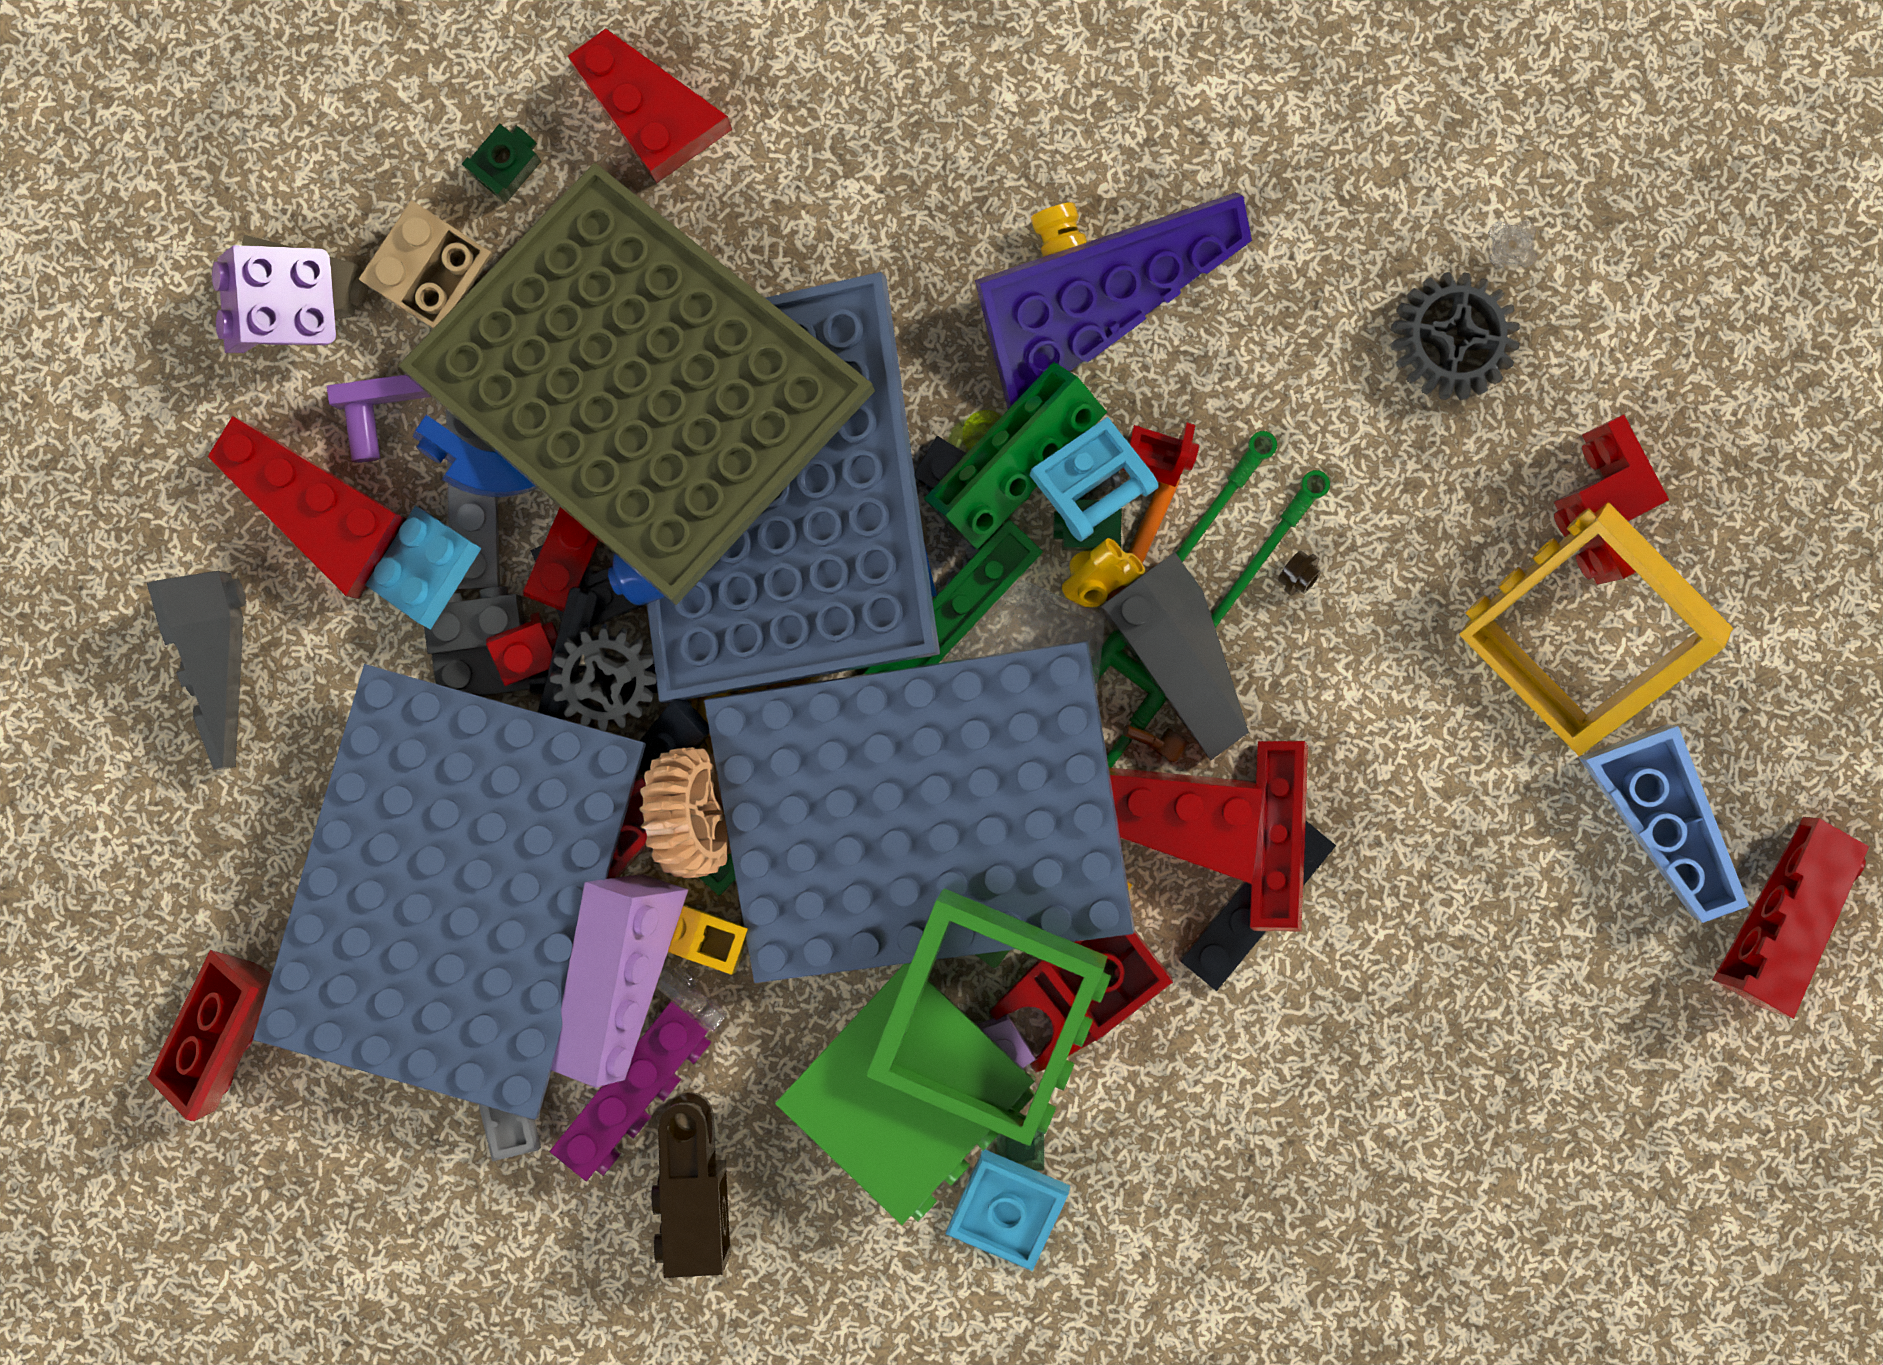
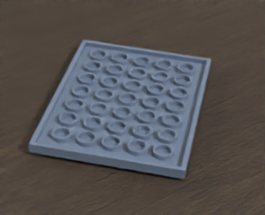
(837, 559)
(914, 780)
(447, 891)

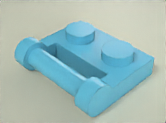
(1084, 466)

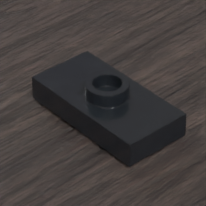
(674, 729)

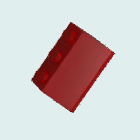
(210, 1034)

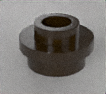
(1300, 573)

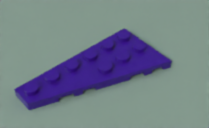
(1097, 292)

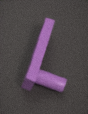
(358, 401)

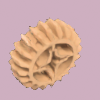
(685, 813)

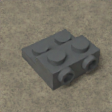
(460, 637)

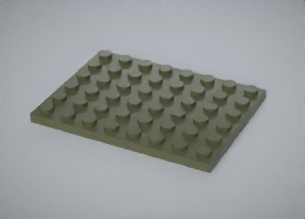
(636, 381)

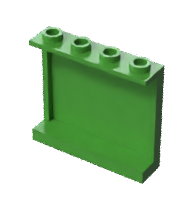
(890, 1139)

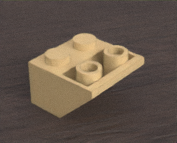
(425, 265)

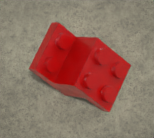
(1626, 484)

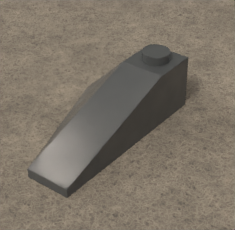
(206, 625)

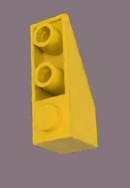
(708, 940)

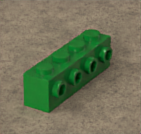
(997, 469)

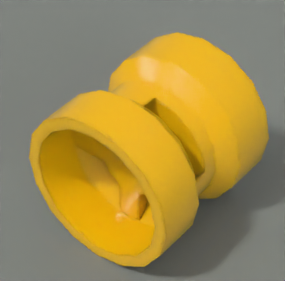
(1058, 228)

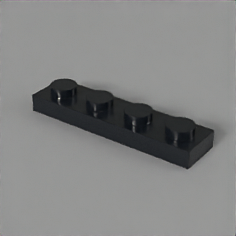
(1229, 934)

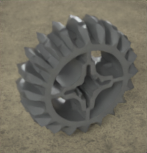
(1447, 376)

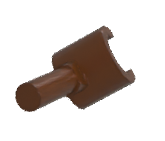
(1169, 745)

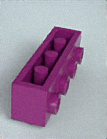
(621, 1105)

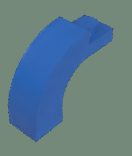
(471, 468)

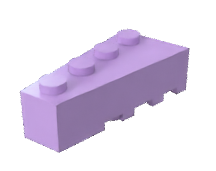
(613, 974)

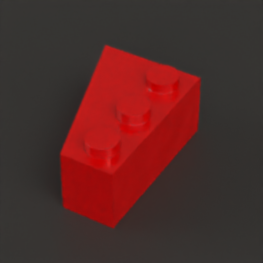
(647, 105)

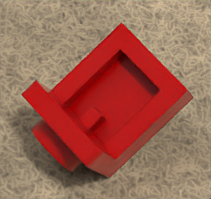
(1165, 454)
(523, 649)

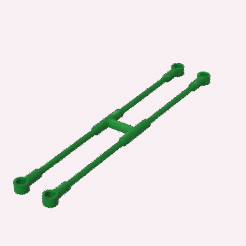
(1112, 648)

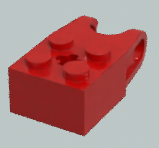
(1053, 990)

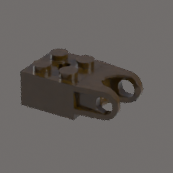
(690, 1194)

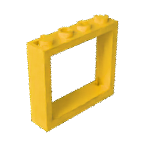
(1538, 690)

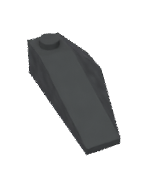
(1177, 646)

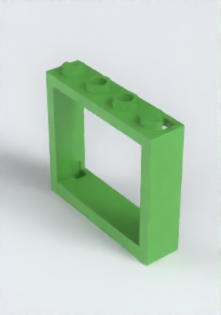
(1021, 936)

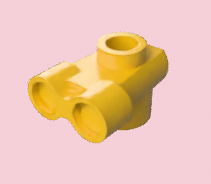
(1100, 572)

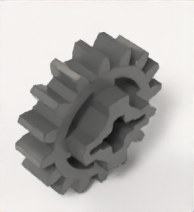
(584, 686)

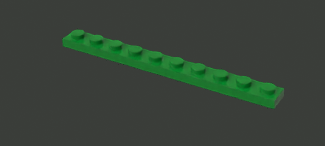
(956, 613)

